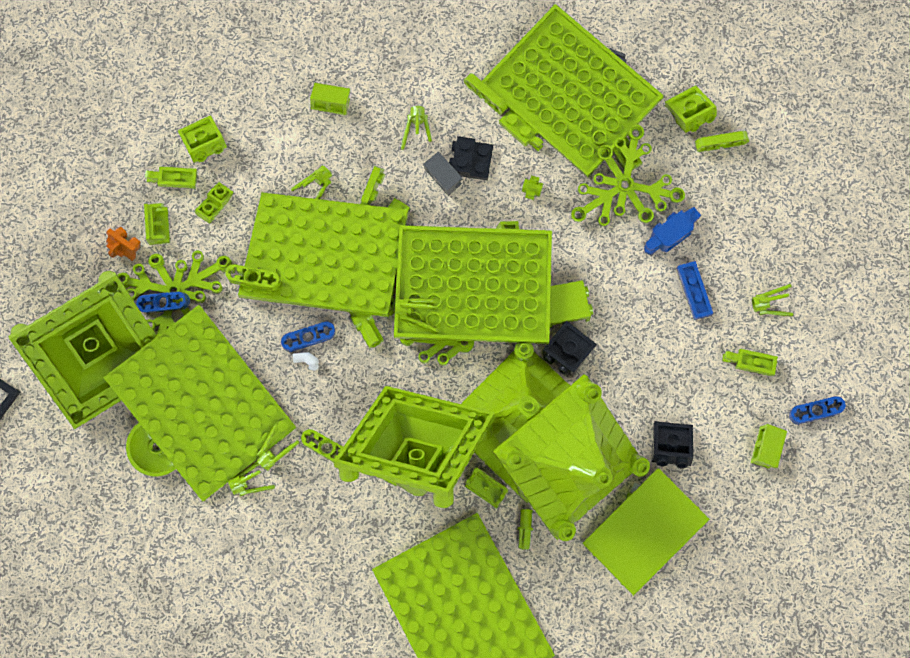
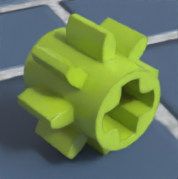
(532, 187)

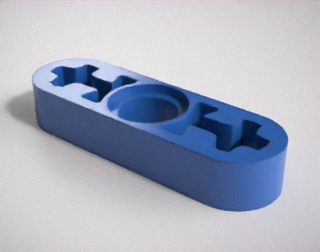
(170, 305)
(296, 346)
(805, 418)

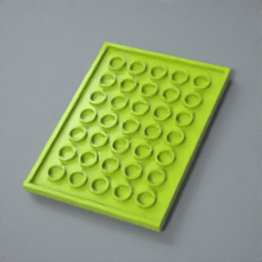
(572, 89)
(325, 253)
(481, 283)
(199, 402)
(460, 598)

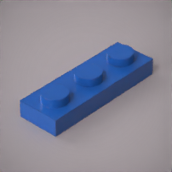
(694, 290)

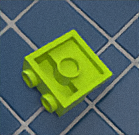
(692, 109)
(202, 139)

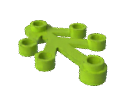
(440, 344)

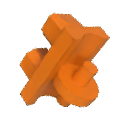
(120, 246)

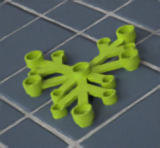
(606, 196)
(194, 280)

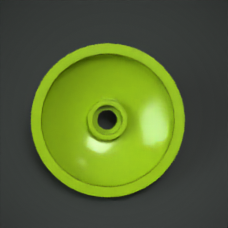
(143, 456)

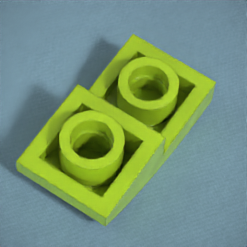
(214, 203)

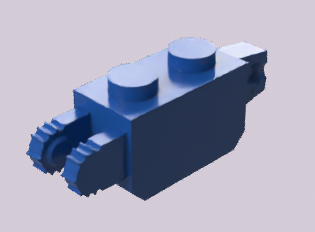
(672, 232)

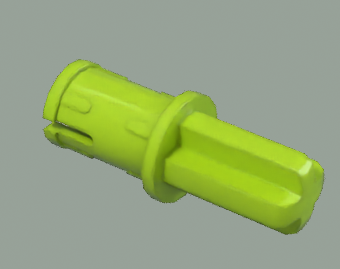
(525, 529)

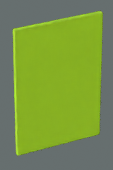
(645, 531)

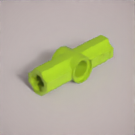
(366, 325)

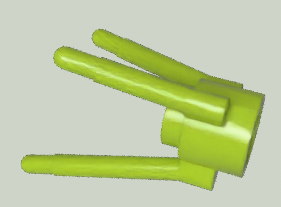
(417, 117)
(320, 176)
(762, 302)
(405, 307)
(268, 459)
(239, 482)

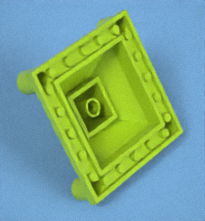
(81, 345)
(515, 394)
(415, 443)
(570, 457)

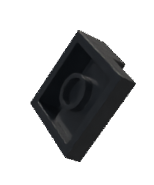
(471, 158)
(568, 349)
(672, 444)

